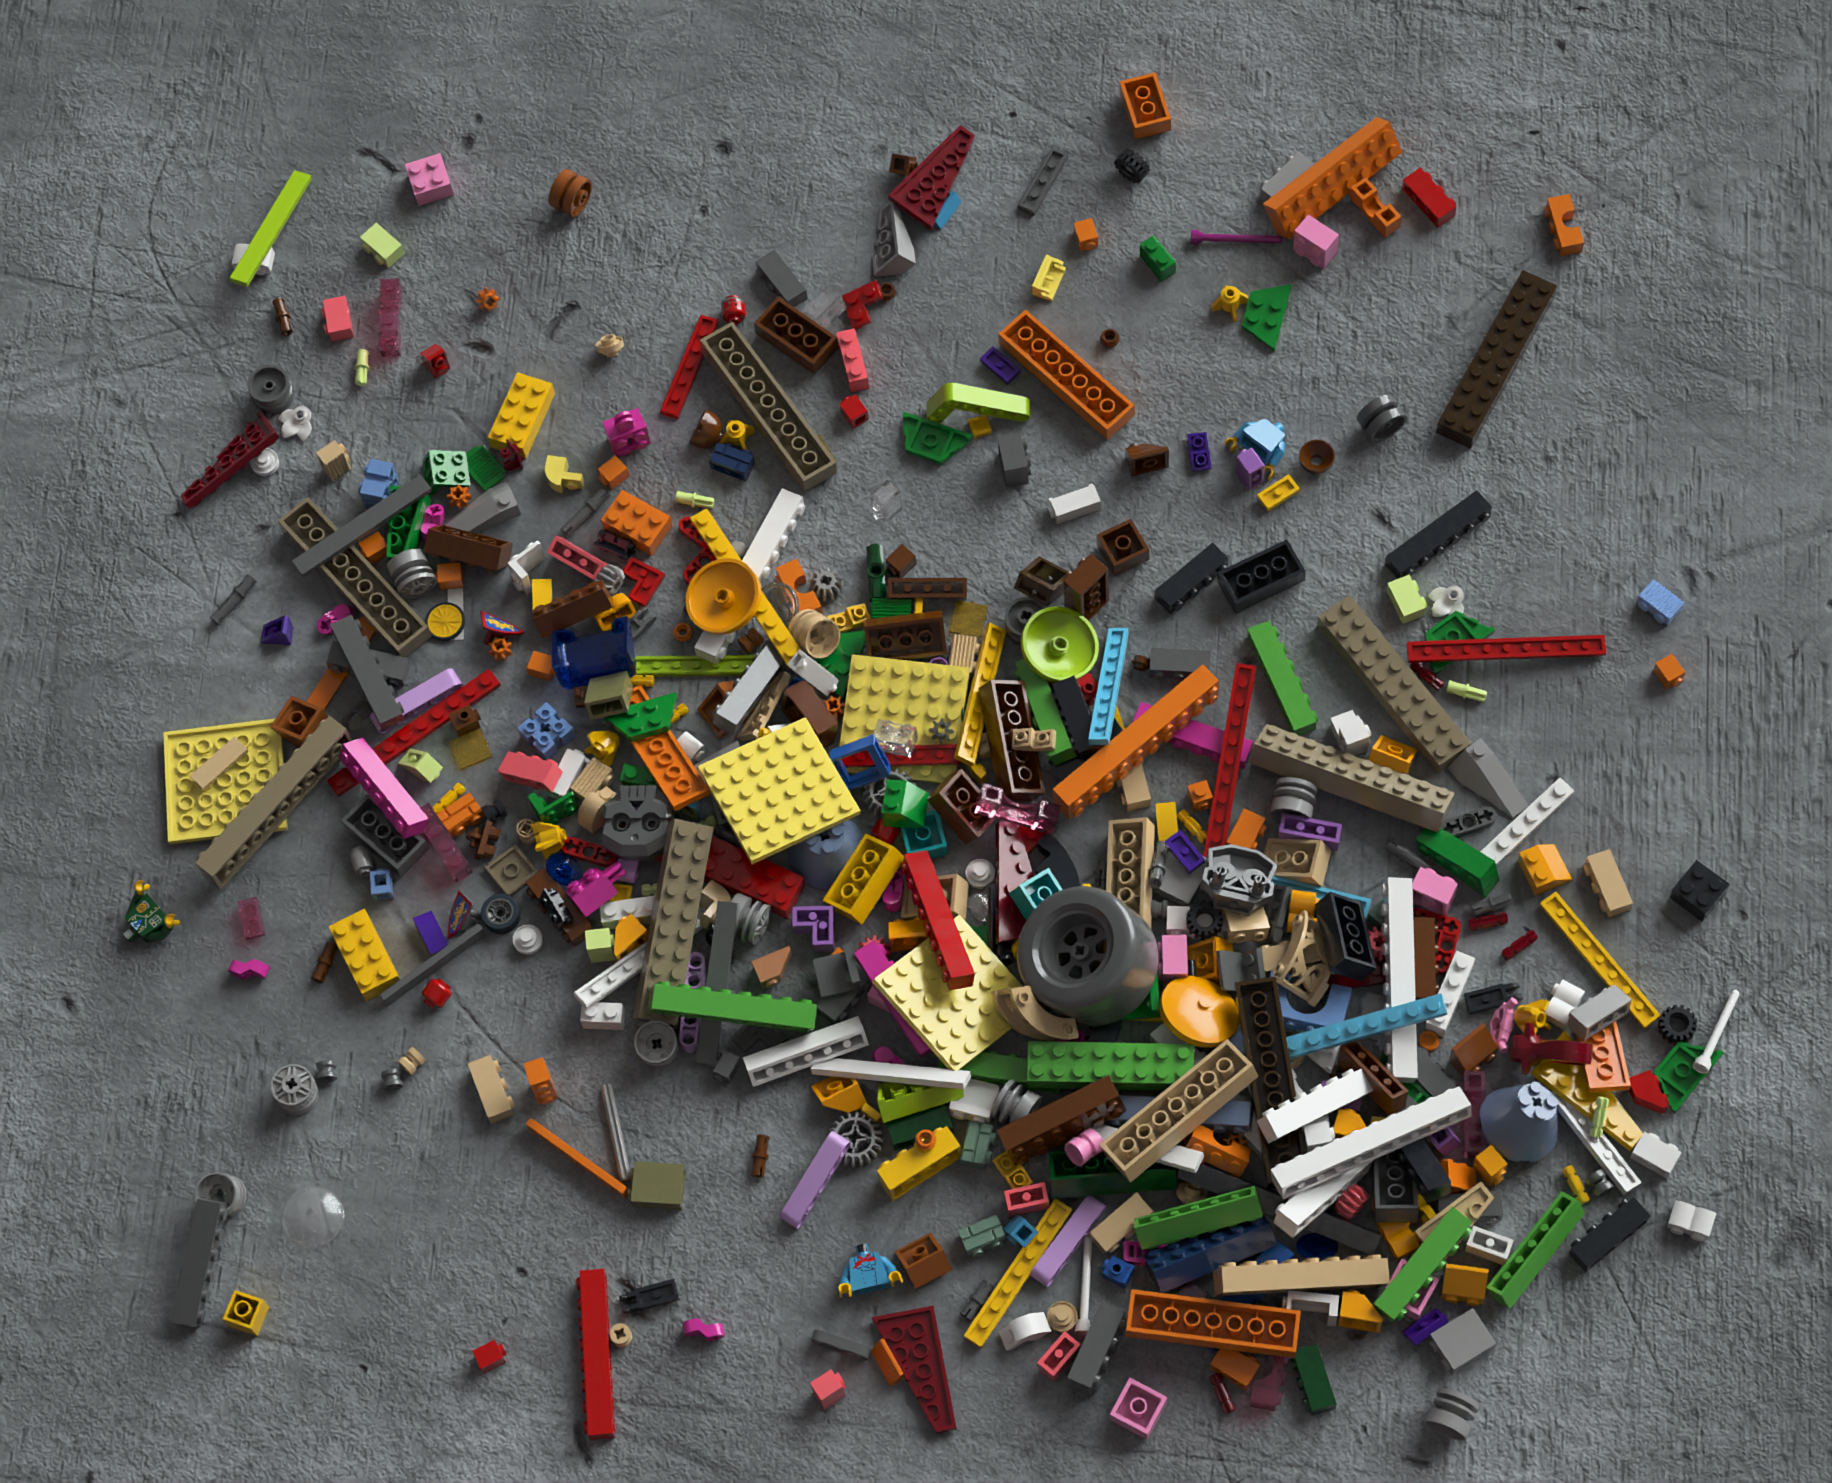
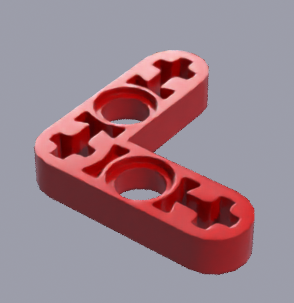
(705, 553)
(584, 845)
(1445, 936)

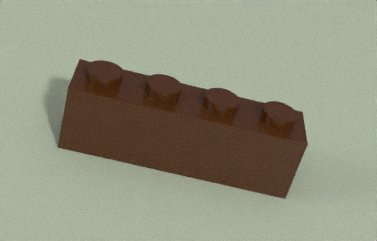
(927, 588)
(572, 608)
(576, 930)
(1424, 957)
(1386, 1087)

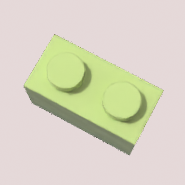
(381, 245)
(1406, 599)
(600, 945)

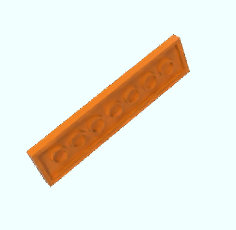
(669, 764)

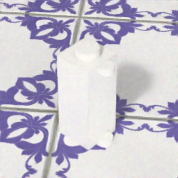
(1074, 504)
(813, 672)
(571, 766)

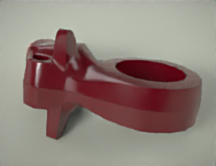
(1531, 1050)

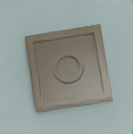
(511, 870)

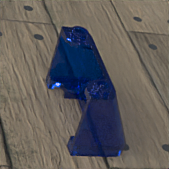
(593, 655)

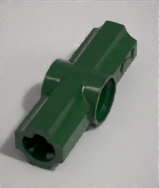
(875, 563)

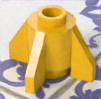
(1229, 301)
(737, 433)
(603, 745)
(549, 838)
(1533, 1014)

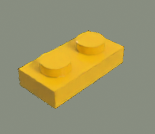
(1278, 493)

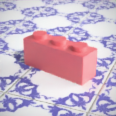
(852, 360)
(575, 557)
(530, 771)

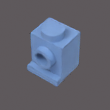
(384, 891)

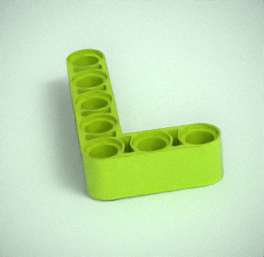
(976, 400)

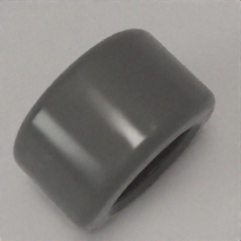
(1059, 932)

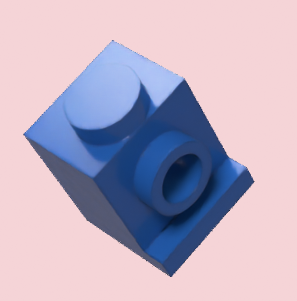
(1119, 1278)

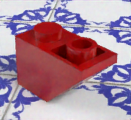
(435, 360)
(1646, 1092)

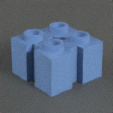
(377, 483)
(535, 732)

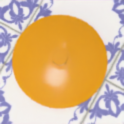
(723, 596)
(1198, 1011)

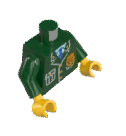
(147, 917)

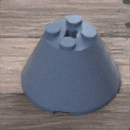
(825, 854)
(1520, 1121)

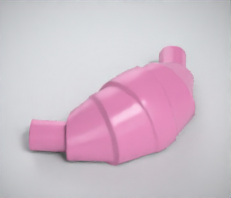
(1502, 1024)

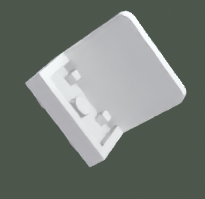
(521, 564)
(976, 1102)

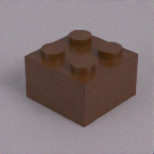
(1122, 547)

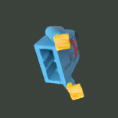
(1264, 439)
(867, 1273)

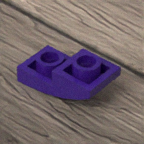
(1199, 451)
(430, 932)

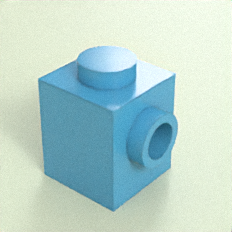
(1019, 1231)

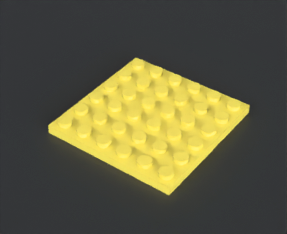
(905, 695)
(779, 790)
(204, 814)
(952, 1022)

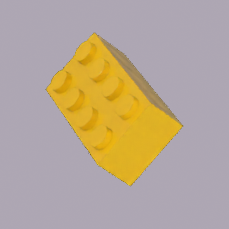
(522, 413)
(863, 878)
(364, 954)
(917, 1165)

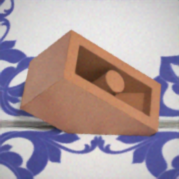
(772, 967)

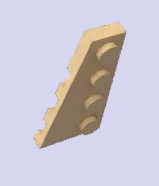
(764, 707)
(1470, 1204)

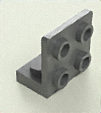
(1239, 967)
(837, 973)

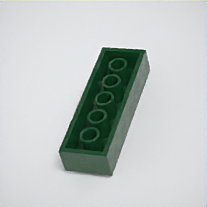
(1102, 1177)

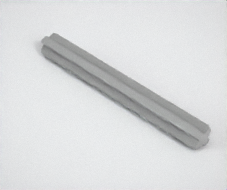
(615, 1131)

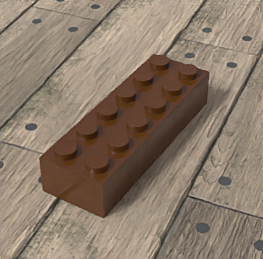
(1005, 710)
(1061, 1120)

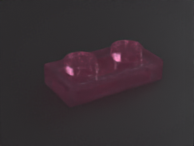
(251, 918)

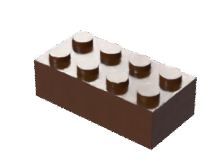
(796, 335)
(468, 547)
(1087, 587)
(906, 636)

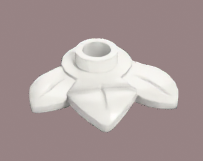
(294, 424)
(1444, 603)

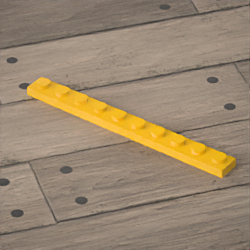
(765, 615)

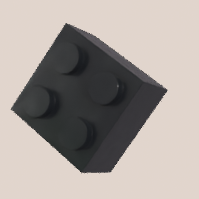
(1699, 890)

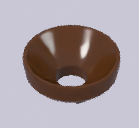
(1319, 449)

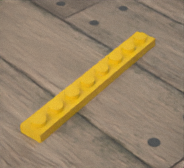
(985, 670)
(1598, 957)
(1017, 1274)

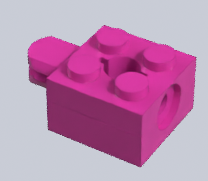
(624, 426)
(594, 888)

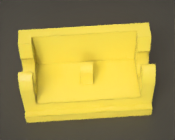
(1048, 278)

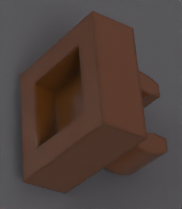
(580, 695)

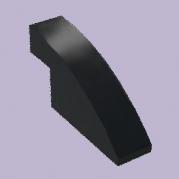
(1057, 861)

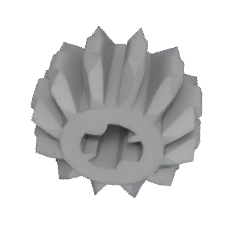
(612, 578)
(833, 581)

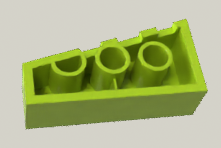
(903, 1099)

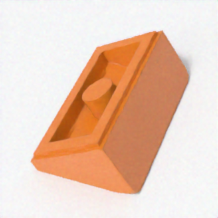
(887, 1362)

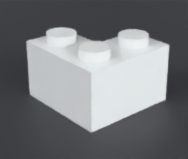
(1350, 733)
(1317, 1133)

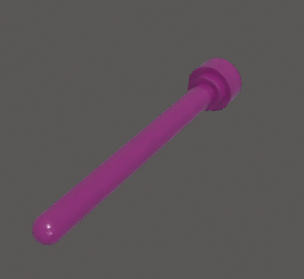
(1198, 237)

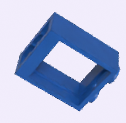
(867, 776)

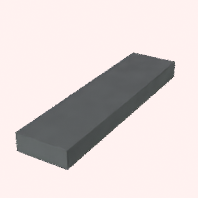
(1042, 181)

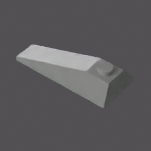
(894, 249)
(487, 510)
(1483, 774)

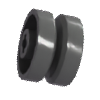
(270, 389)
(1381, 418)
(1017, 616)

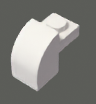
(1023, 1329)

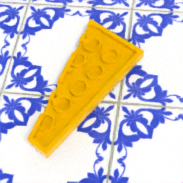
(1570, 1085)

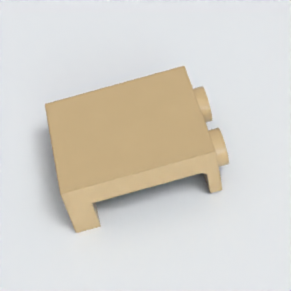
(1246, 928)

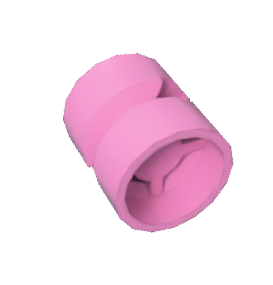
(1084, 1147)

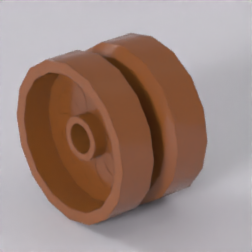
(570, 192)

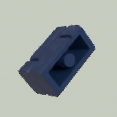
(732, 461)

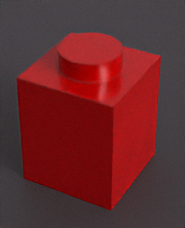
(853, 411)
(490, 1356)

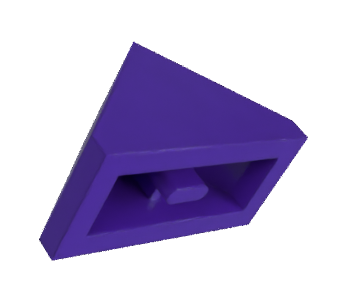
(278, 631)

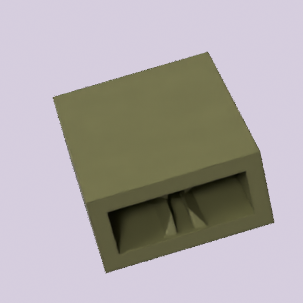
(608, 695)
(657, 1185)

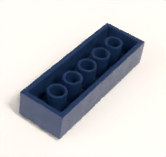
(1204, 1253)

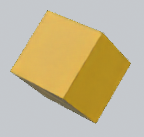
(245, 1313)

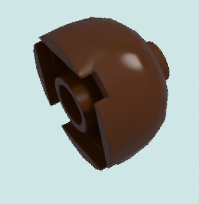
(707, 431)

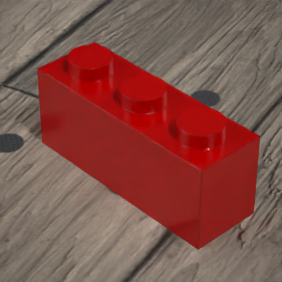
(1429, 197)

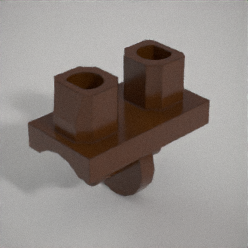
(483, 849)

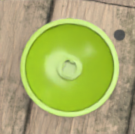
(1059, 644)

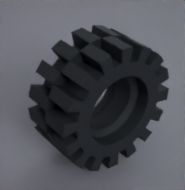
(1132, 165)
(1204, 908)
(1677, 1012)

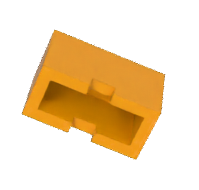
(1490, 1166)

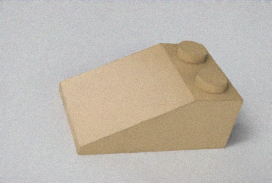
(1299, 859)
(954, 889)

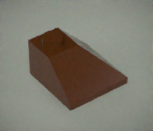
(1146, 458)

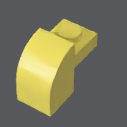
(559, 477)

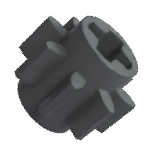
(940, 736)

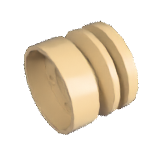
(814, 633)

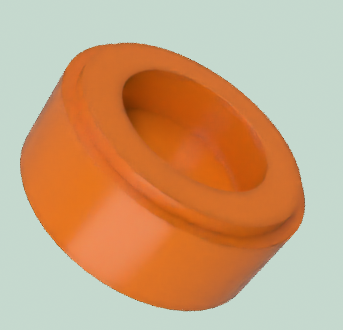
(1429, 1041)

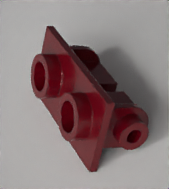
(511, 457)

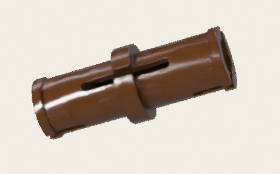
(282, 317)
(324, 962)
(760, 1156)

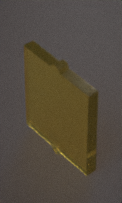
(968, 619)
(470, 749)

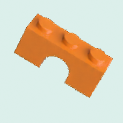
(1383, 217)
(1566, 239)
(794, 576)
(540, 1081)
(1228, 1158)

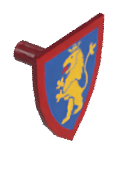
(497, 627)

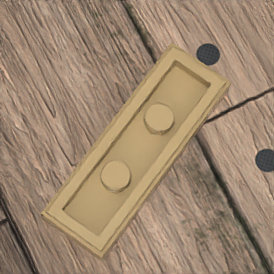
(219, 763)

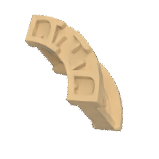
(1300, 939)
(1030, 1018)

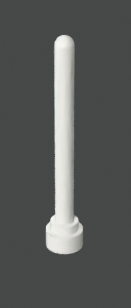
(1703, 1062)
(1083, 1324)

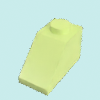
(421, 765)

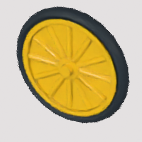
(445, 621)

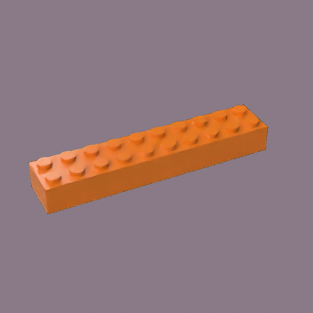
(1136, 742)

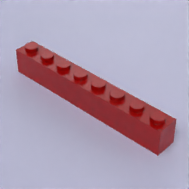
(937, 920)
(597, 1354)

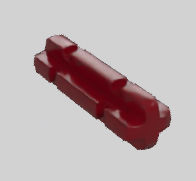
(1427, 675)
(1487, 921)
(1519, 945)
(1222, 1393)

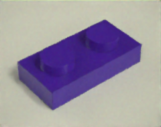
(1000, 365)
(1184, 851)
(1425, 1326)

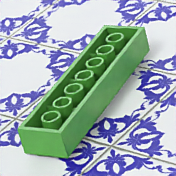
(732, 1008)
(1128, 1064)

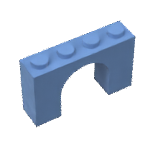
(1333, 1012)

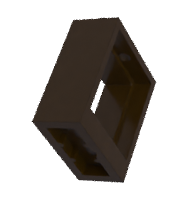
(1045, 592)

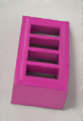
(1135, 1245)

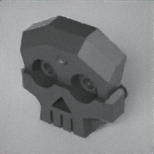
(636, 839)
(1238, 878)

